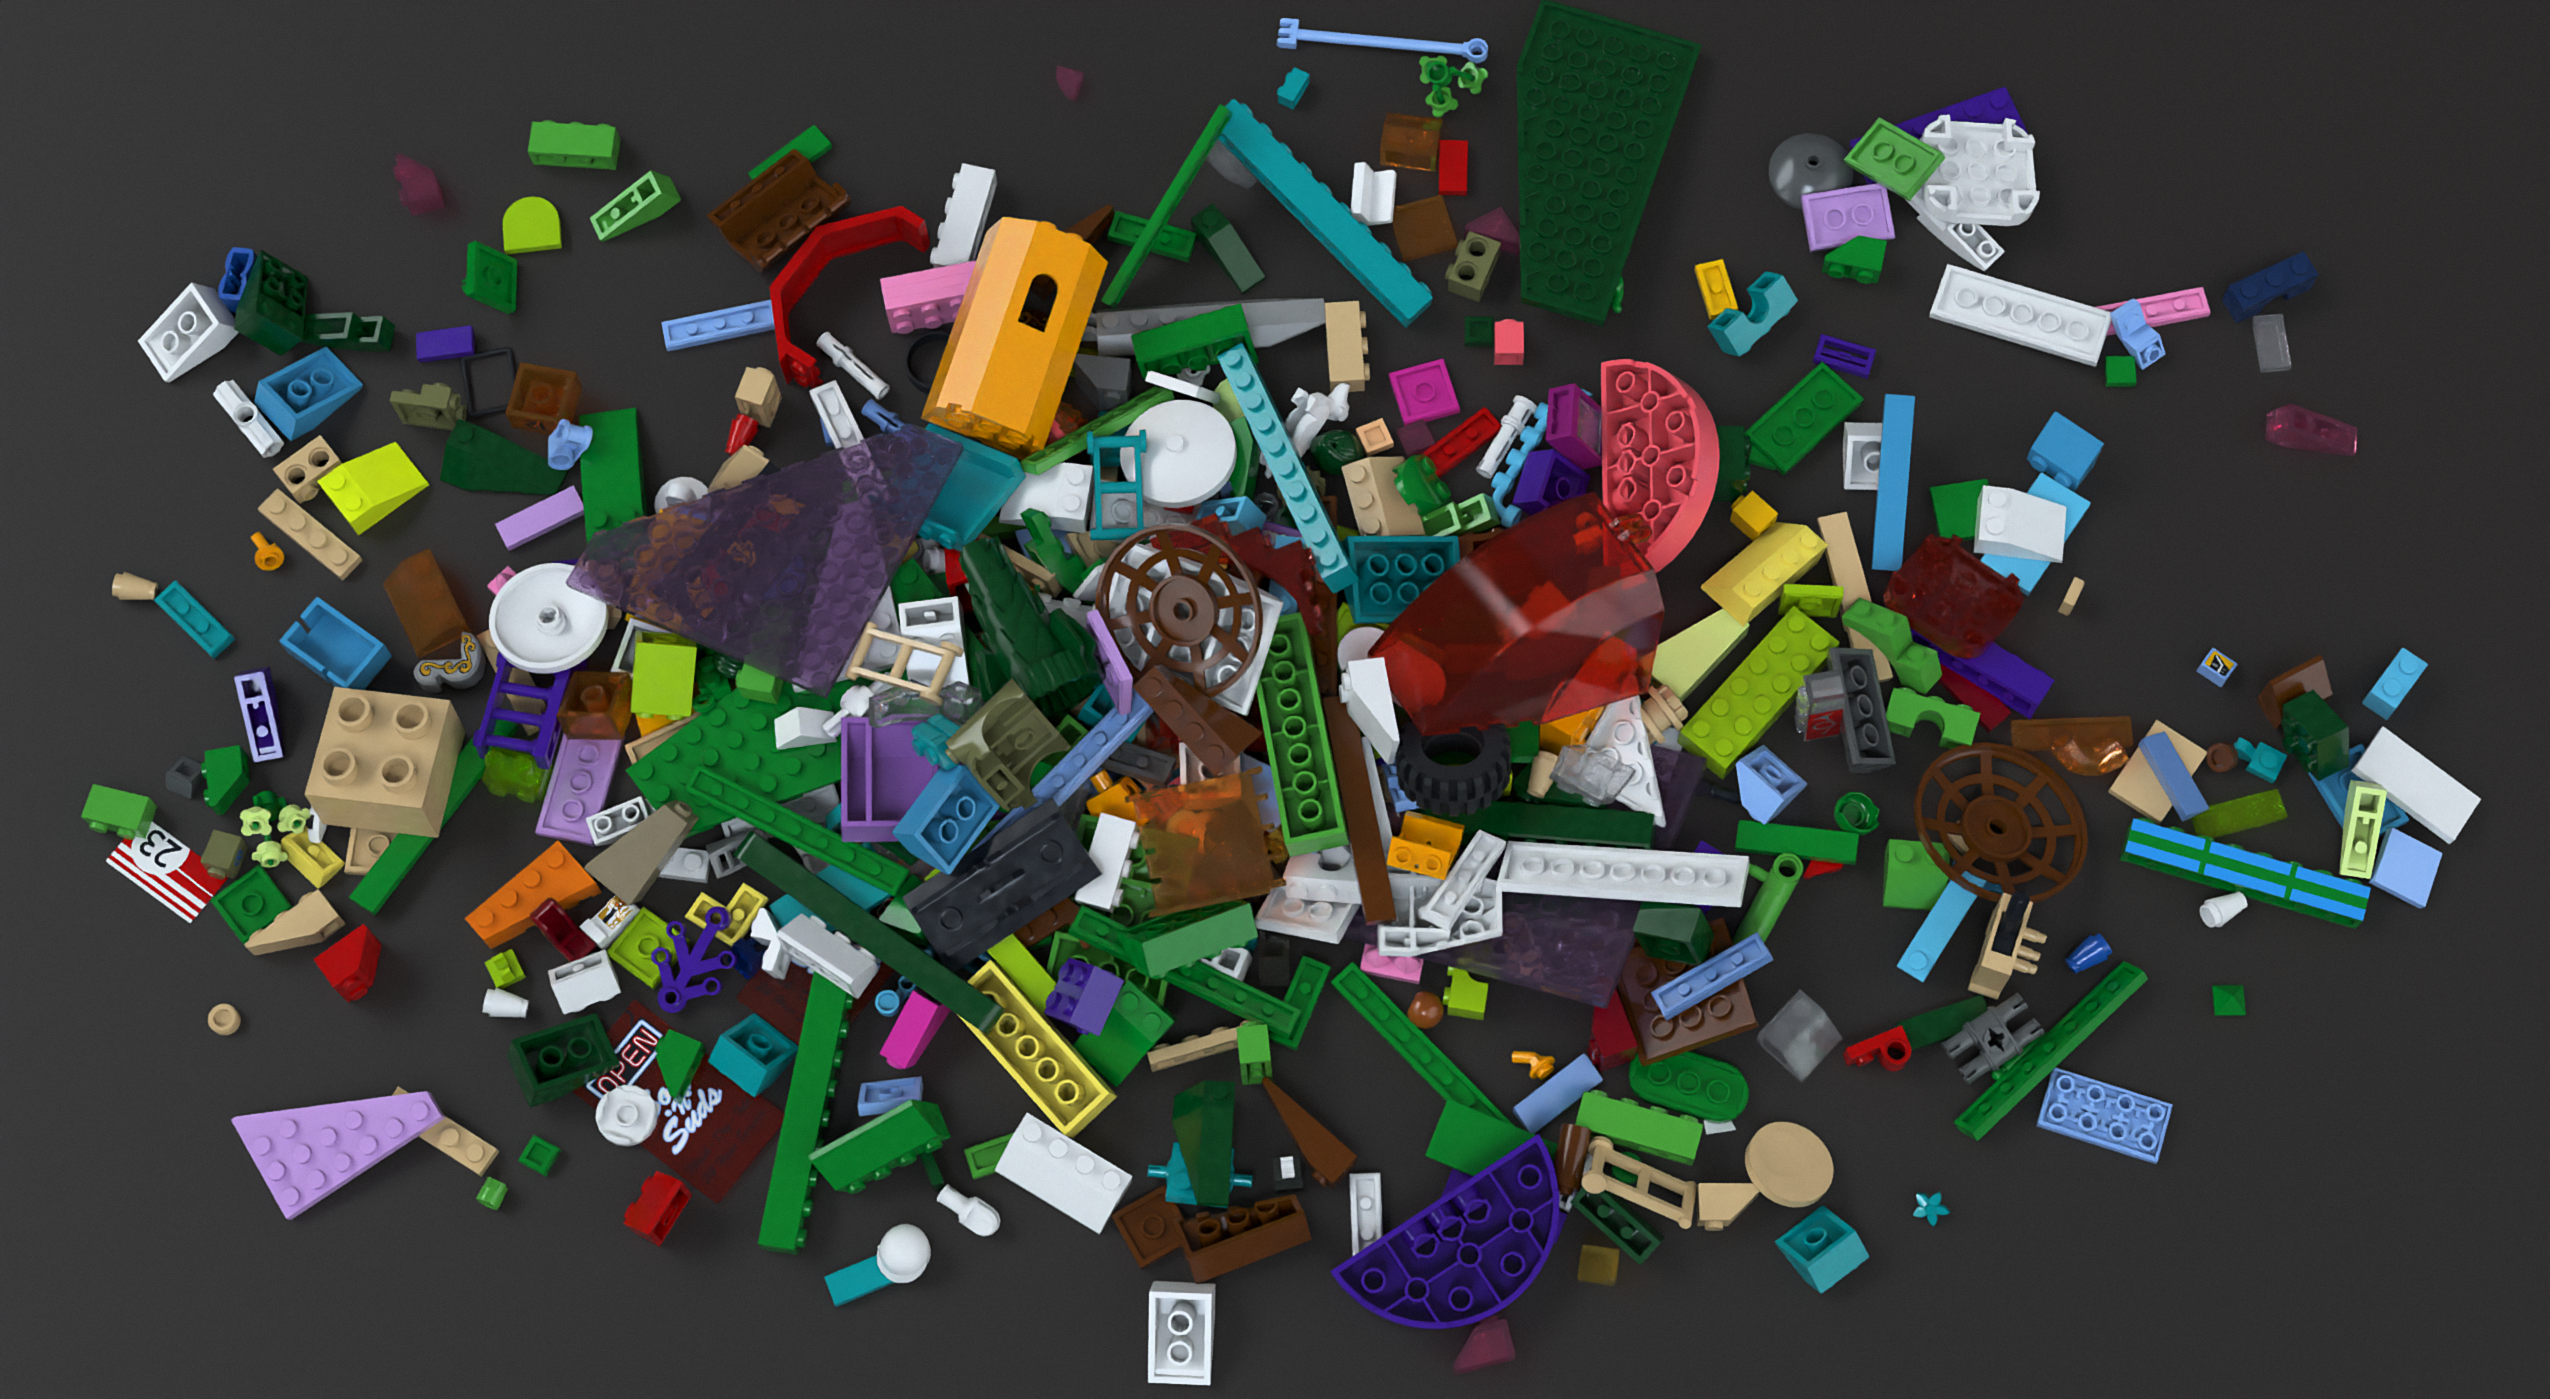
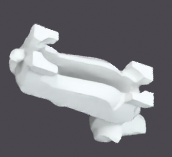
(1311, 415)

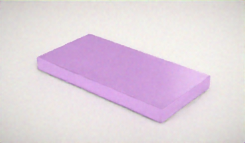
(578, 788)

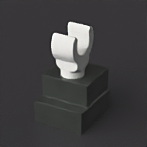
(1288, 1174)

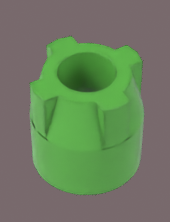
(492, 1193)

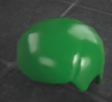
(1856, 813)

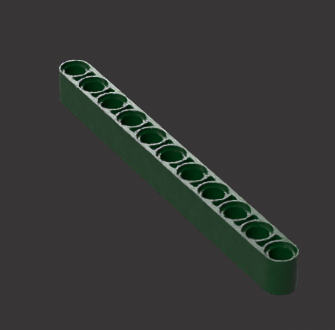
(869, 932)

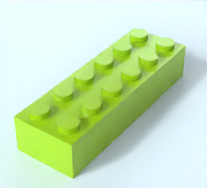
(1757, 692)

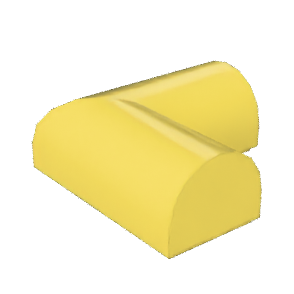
(742, 907)

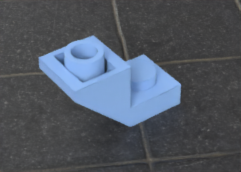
(2136, 335)

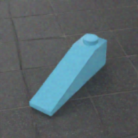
(1938, 929)

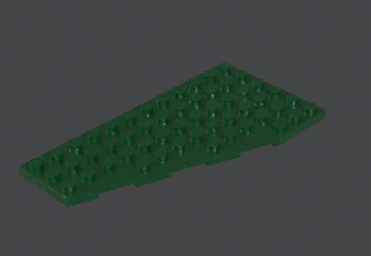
(1590, 142)

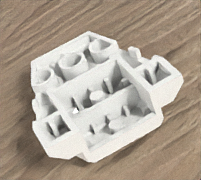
(1416, 936)

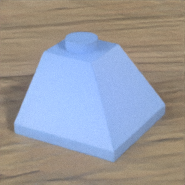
(1766, 784)

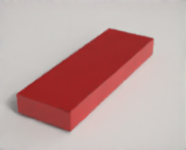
(1463, 441)

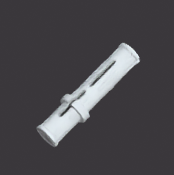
(844, 358)

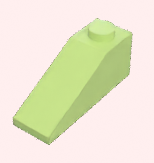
(2361, 828)

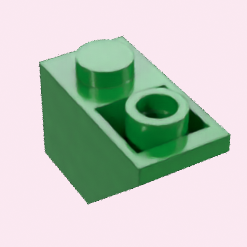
(1857, 260)
(226, 776)

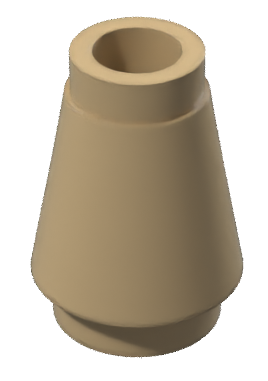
(133, 587)
(1540, 773)

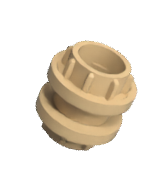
(1661, 712)

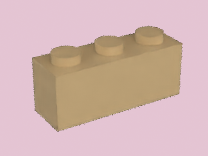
(1346, 345)

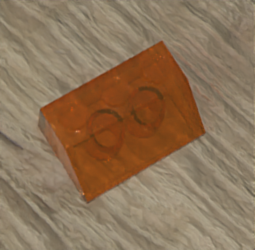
(425, 603)

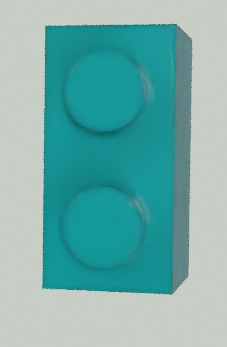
(1293, 88)

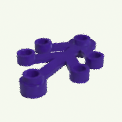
(691, 962)

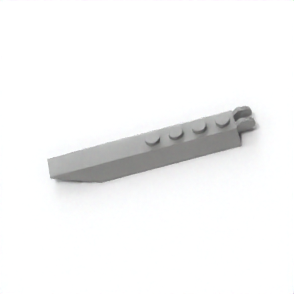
(1268, 321)

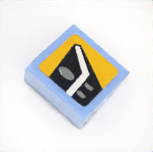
(2216, 667)

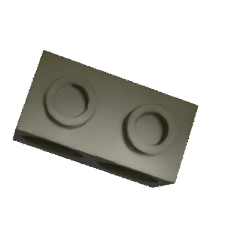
(1478, 268)

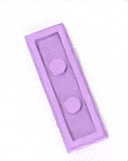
(540, 518)

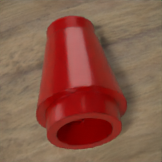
(741, 433)

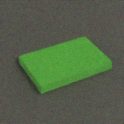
(1894, 159)

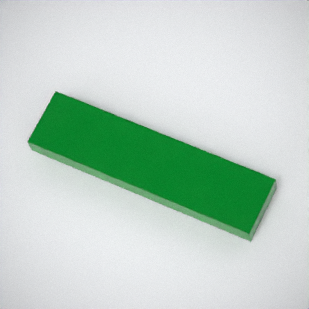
(1800, 841)

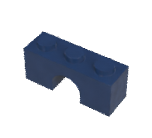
(2285, 278)

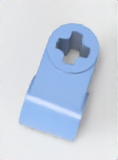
(567, 444)

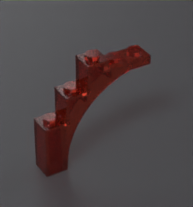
(1286, 566)

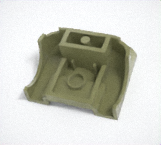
(1005, 745)

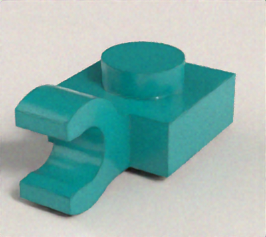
(2262, 760)

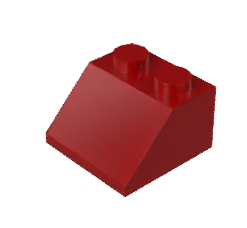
(351, 963)
(657, 1207)

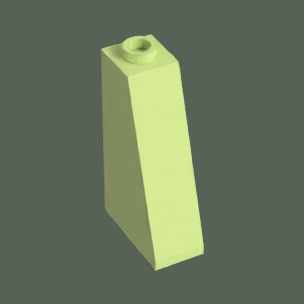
(1695, 653)

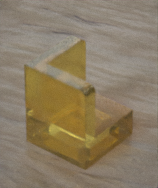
(1598, 1265)

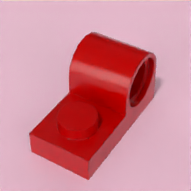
(1878, 1045)

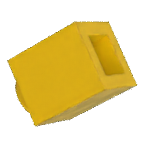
(1752, 515)

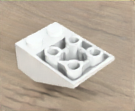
(931, 624)

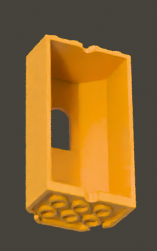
(997, 373)

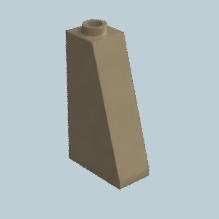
(642, 853)

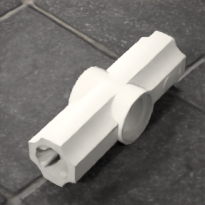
(239, 408)

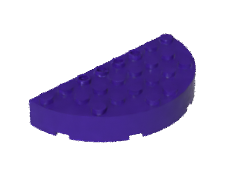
(1465, 1250)

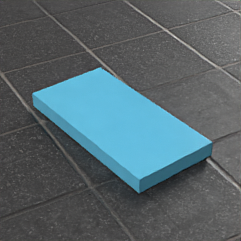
(2030, 570)

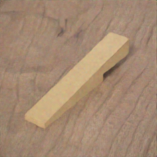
(1848, 572)

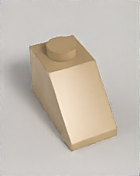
(1722, 1203)

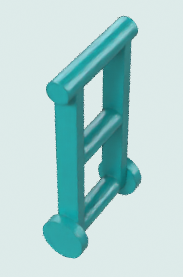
(1093, 446)

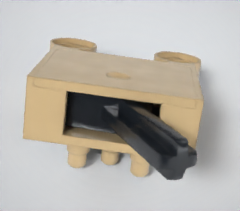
(2003, 946)

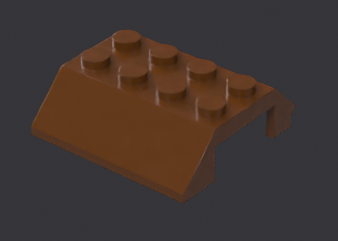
(778, 211)

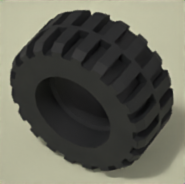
(1454, 787)

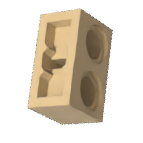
(758, 395)
(305, 464)

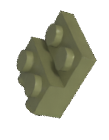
(433, 408)

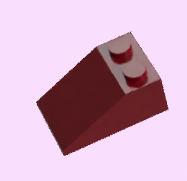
(1611, 1036)

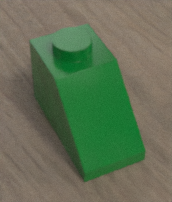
(678, 1062)

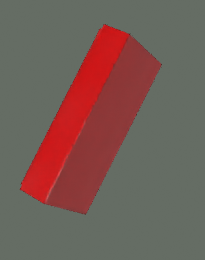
(1453, 167)

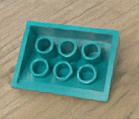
(1394, 572)

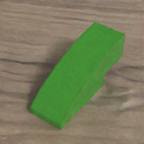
(1469, 516)

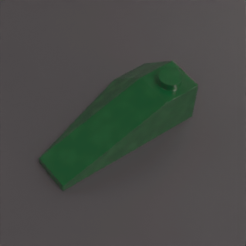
(486, 461)
(1205, 1135)

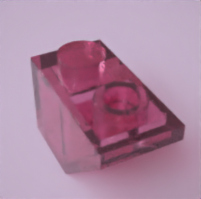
(419, 185)

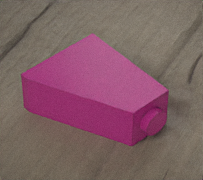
(914, 1029)

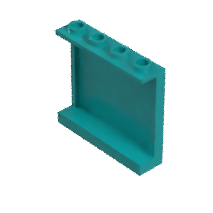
(972, 493)

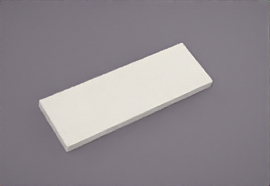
(2021, 315)

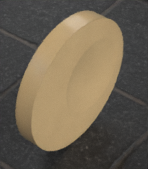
(1789, 1164)

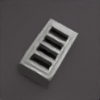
(723, 847)

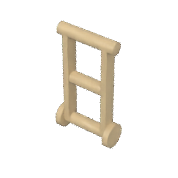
(928, 694)
(1596, 1182)

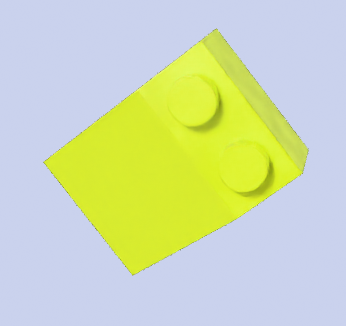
(372, 486)

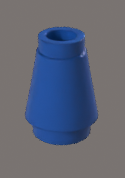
(2089, 953)

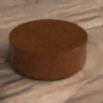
(2222, 757)

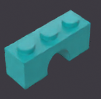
(1770, 301)

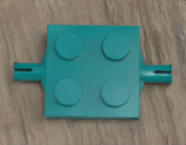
(1177, 1180)

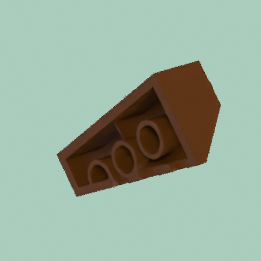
(1199, 721)
(1240, 1235)

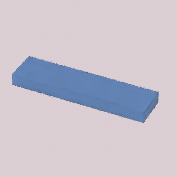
(1712, 976)

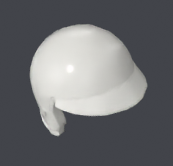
(903, 1253)

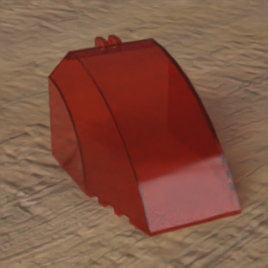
(1530, 624)

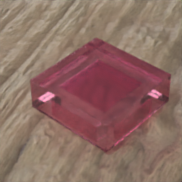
(1415, 437)

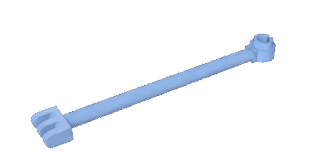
(1291, 33)

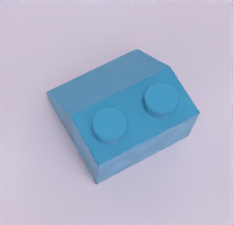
(2064, 451)

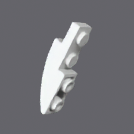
(1966, 240)
(617, 821)

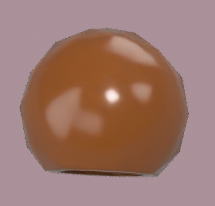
(1425, 1010)

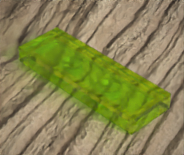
(2240, 814)

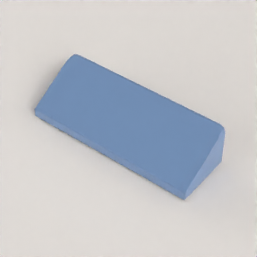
(2173, 776)
(1557, 1094)

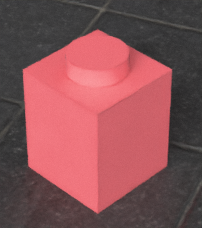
(1508, 342)

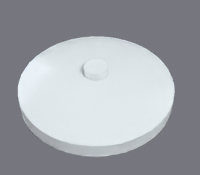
(1186, 453)
(544, 622)

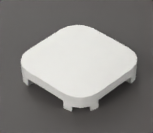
(1983, 175)

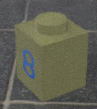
(224, 855)

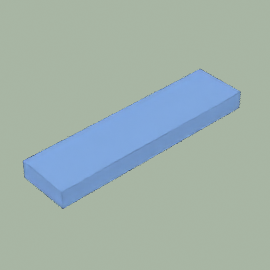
(718, 325)

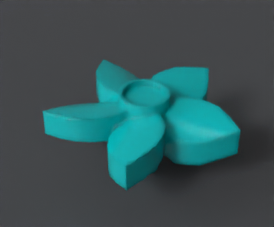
(1930, 1207)

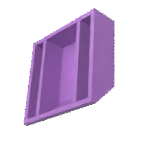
(878, 778)

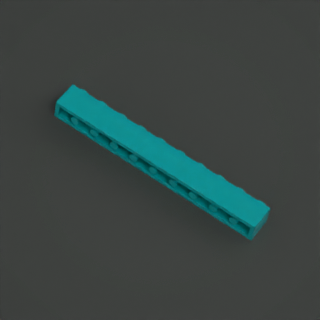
(1324, 216)
(1288, 468)

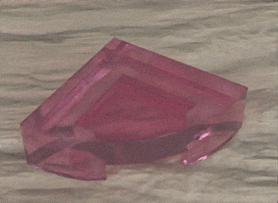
(1069, 81)

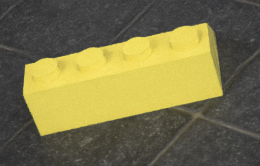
(1762, 568)

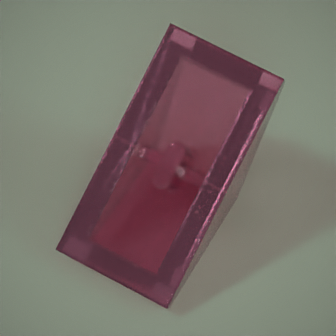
(1496, 227)

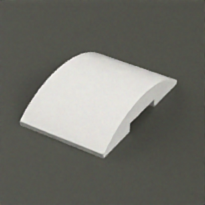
(1241, 694)

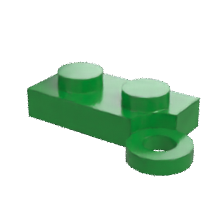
(711, 685)

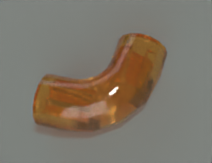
(2087, 760)

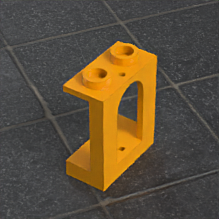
(1426, 842)

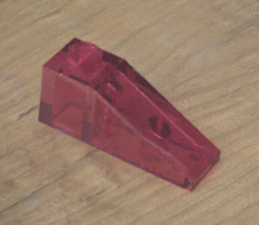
(2310, 431)

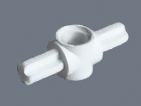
(854, 704)

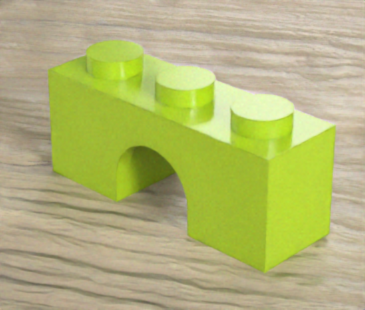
(1465, 996)

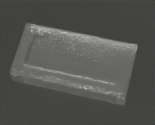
(2271, 343)

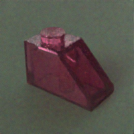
(1487, 1346)

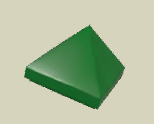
(2228, 1000)

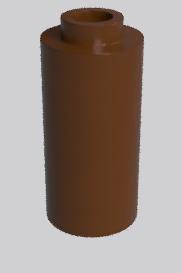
(1571, 1157)

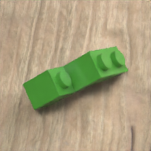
(1890, 632)

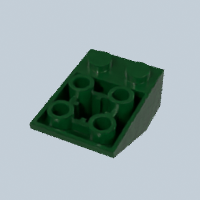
(273, 305)

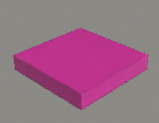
(1424, 392)

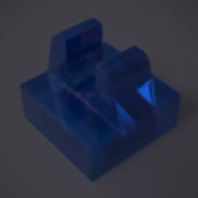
(748, 959)

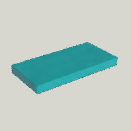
(858, 891)

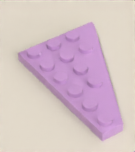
(322, 1147)

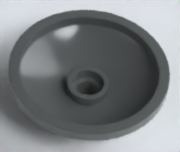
(1794, 176)

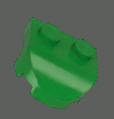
(1421, 485)

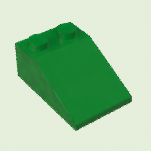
(1128, 1034)

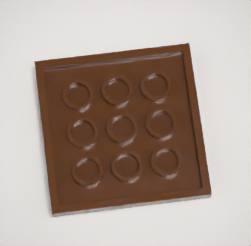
(1706, 1022)

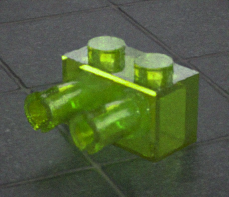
(516, 775)

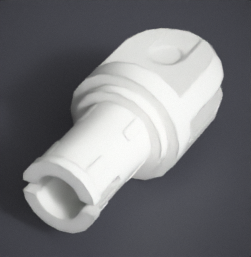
(971, 1212)

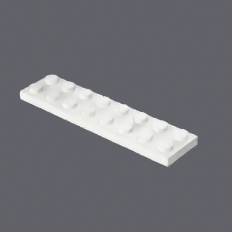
(1624, 873)

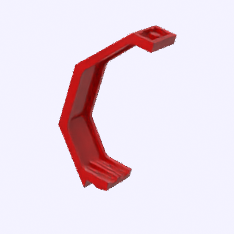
(821, 247)

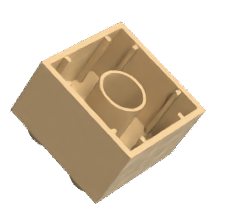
(385, 762)

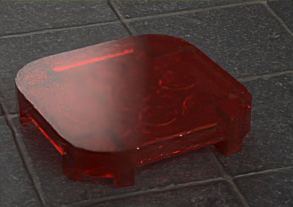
(1953, 597)

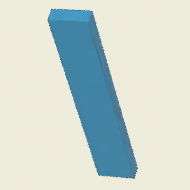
(1892, 482)

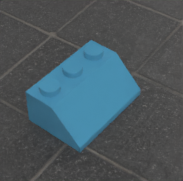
(946, 818)

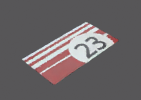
(166, 871)

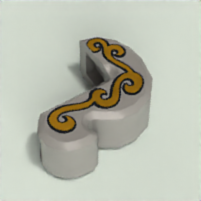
(455, 672)

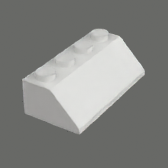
(1063, 1173)

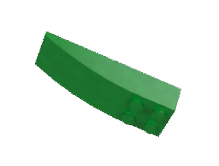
(612, 471)

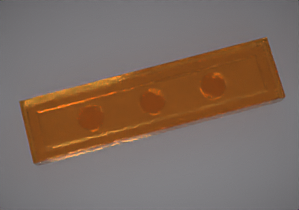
(2090, 731)

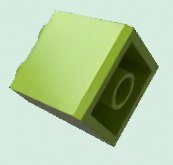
(662, 675)

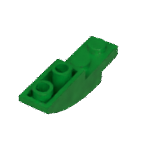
(1050, 553)

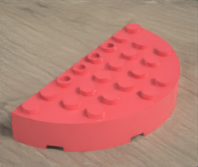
(1657, 454)

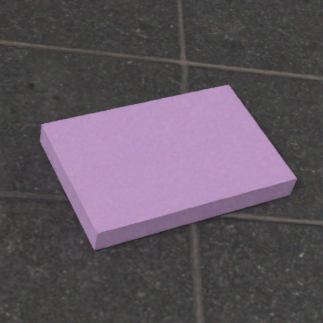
(1844, 214)
(1118, 677)

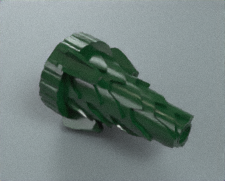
(1038, 649)

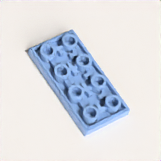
(2104, 1115)

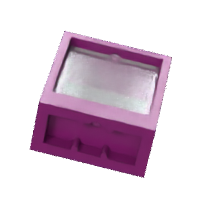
(1575, 426)

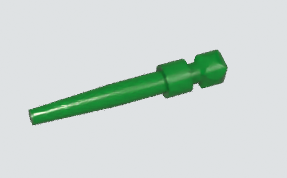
(1996, 1075)

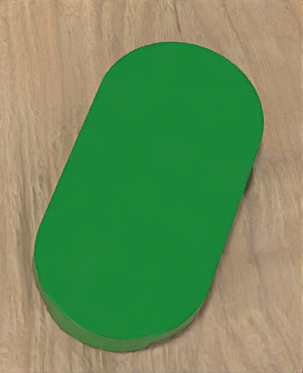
(1691, 1086)

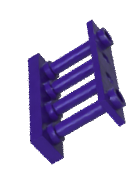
(549, 726)

